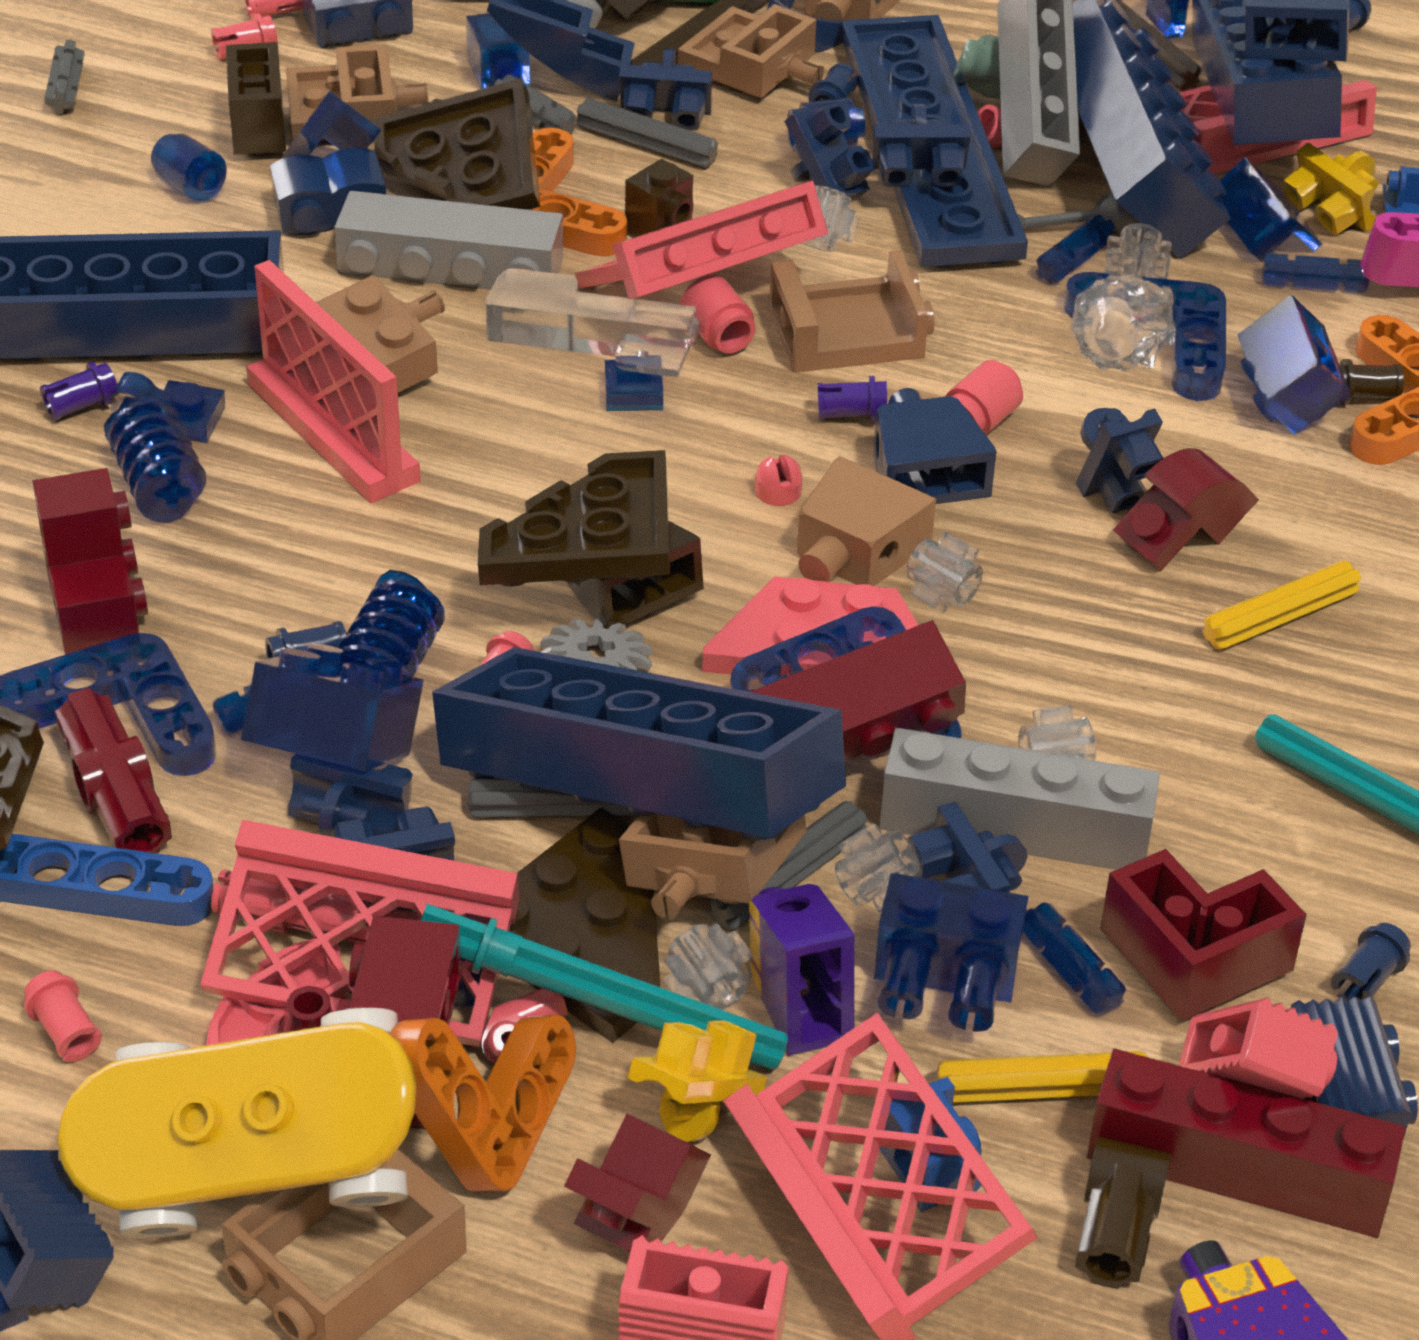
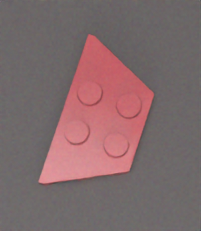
(790, 608)

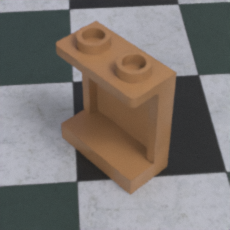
(850, 319)

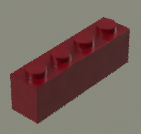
(883, 686)
(1253, 1141)

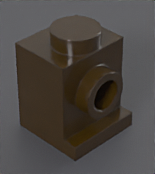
(658, 198)

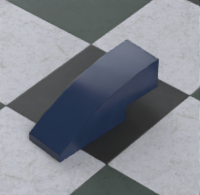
(563, 41)

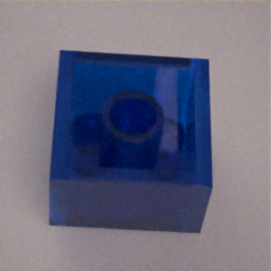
(333, 707)

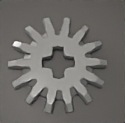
(620, 647)

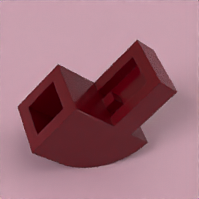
(1186, 496)
(639, 1184)

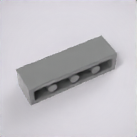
(1037, 89)
(443, 240)
(1047, 800)

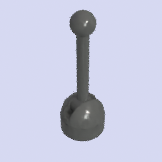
(1106, 206)

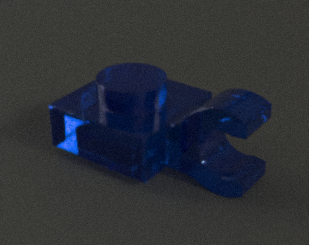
(196, 405)

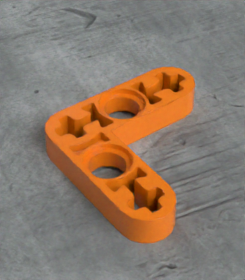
(586, 224)
(1387, 430)
(489, 1138)

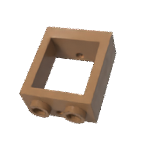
(255, 1233)

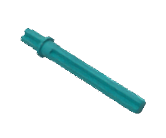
(1340, 770)
(595, 985)

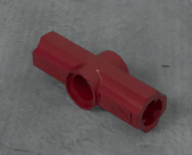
(112, 772)

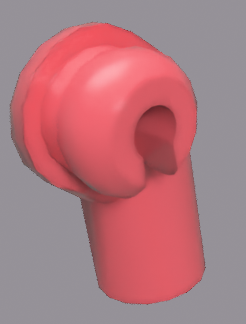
(508, 1014)

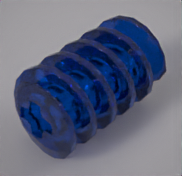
(155, 458)
(395, 623)

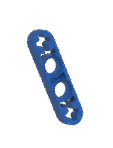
(92, 864)

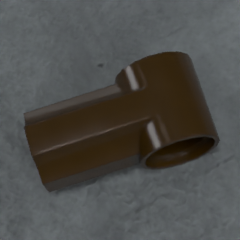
(1122, 1199)

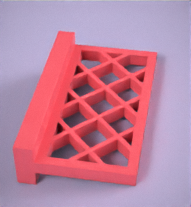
(1214, 137)
(712, 242)
(326, 388)
(359, 873)
(837, 1226)

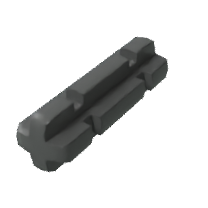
(64, 77)
(546, 111)

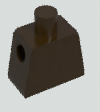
(628, 599)

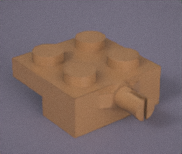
(755, 50)
(358, 79)
(389, 327)
(700, 861)

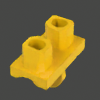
(1341, 184)
(698, 1073)

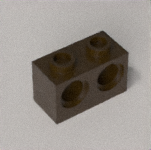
(255, 98)

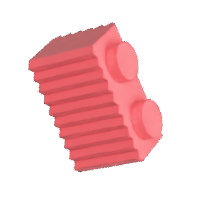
(1263, 1047)
(700, 1295)

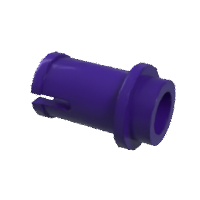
(80, 391)
(851, 399)

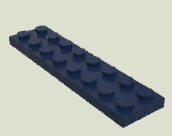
(910, 64)

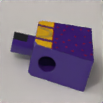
(799, 938)
(1244, 1301)

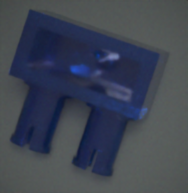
(948, 942)

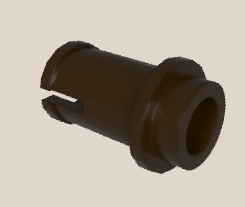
(1372, 380)

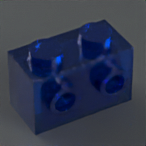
(1292, 366)

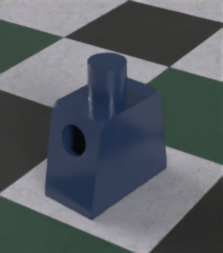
(1297, 29)
(933, 447)

